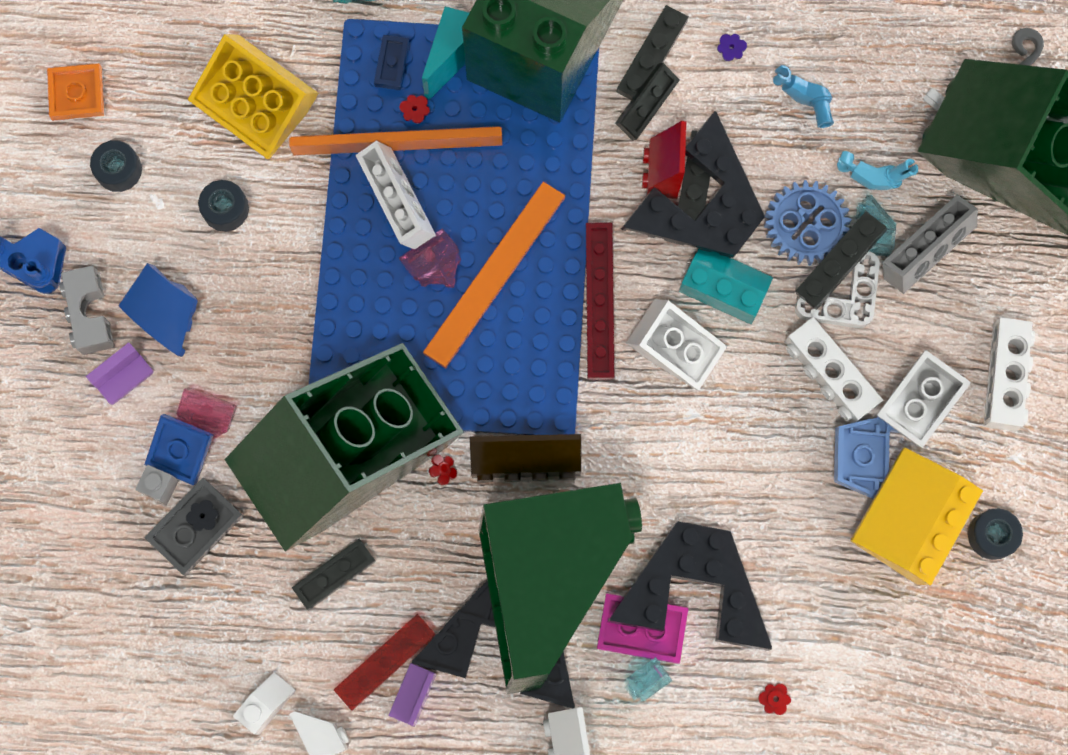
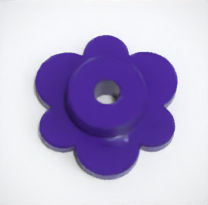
(733, 41)

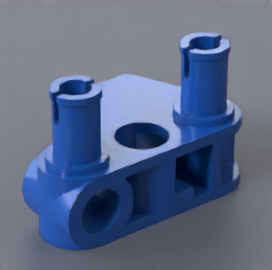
(41, 260)

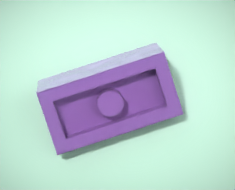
(120, 374)
(412, 694)

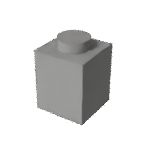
(157, 484)

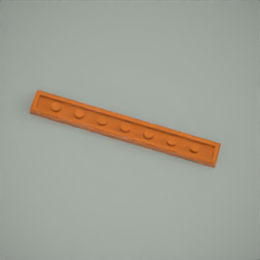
(397, 140)
(494, 275)

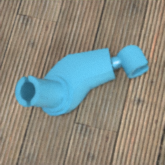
(875, 178)

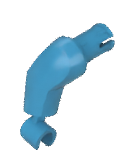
(806, 94)

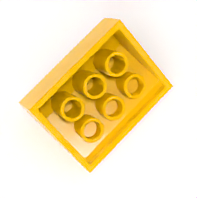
(251, 95)
(916, 517)

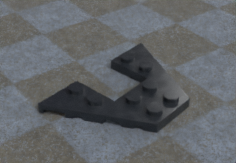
(727, 217)
(698, 556)
(454, 645)

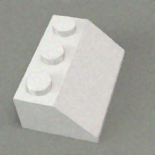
(567, 732)

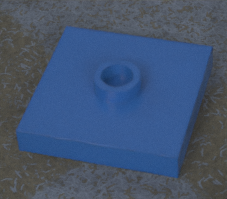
(179, 449)

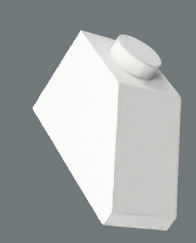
(264, 704)
(320, 735)

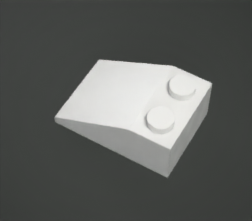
(676, 343)
(923, 398)

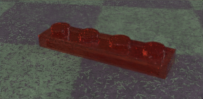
(384, 662)

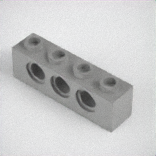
(930, 243)

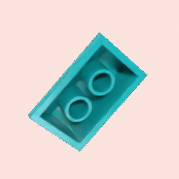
(726, 285)

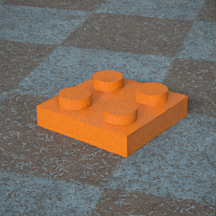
(75, 92)

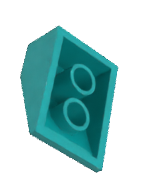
(446, 52)

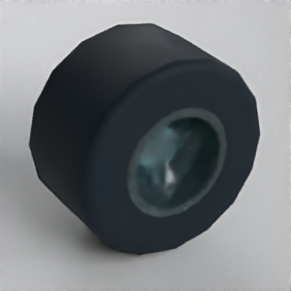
(108, 159)
(218, 197)
(1002, 527)

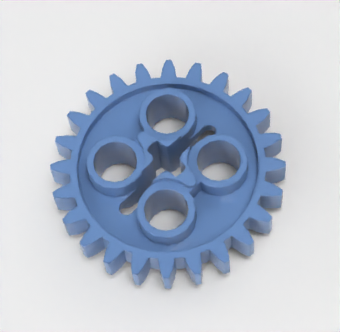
(789, 207)

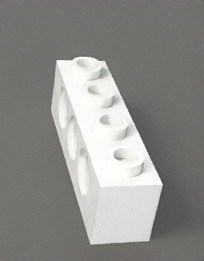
(395, 195)
(848, 376)
(997, 413)

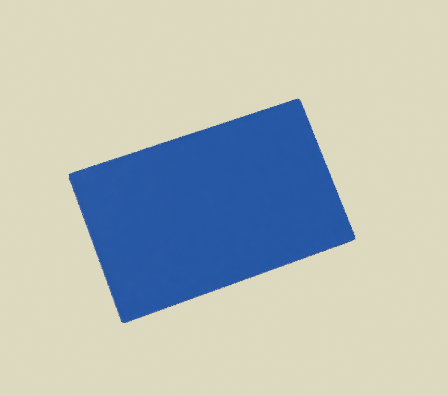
(524, 353)

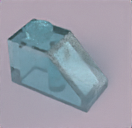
(647, 680)

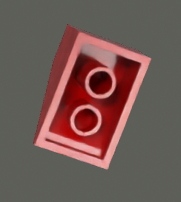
(666, 161)

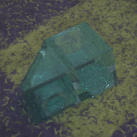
(886, 243)

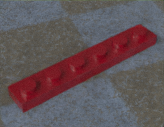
(600, 301)

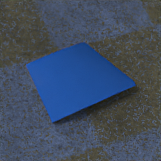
(160, 308)

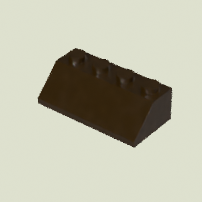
(525, 457)

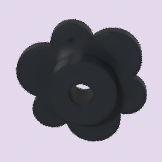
(197, 510)

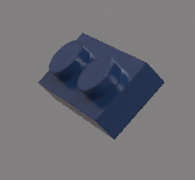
(391, 62)

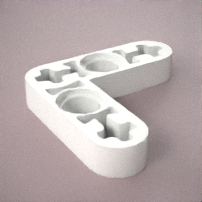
(849, 307)

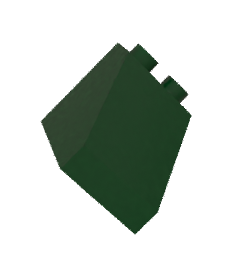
(535, 48)
(1006, 137)
(341, 444)
(547, 567)

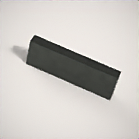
(647, 101)
(333, 574)

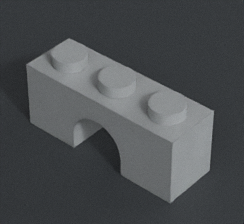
(80, 289)

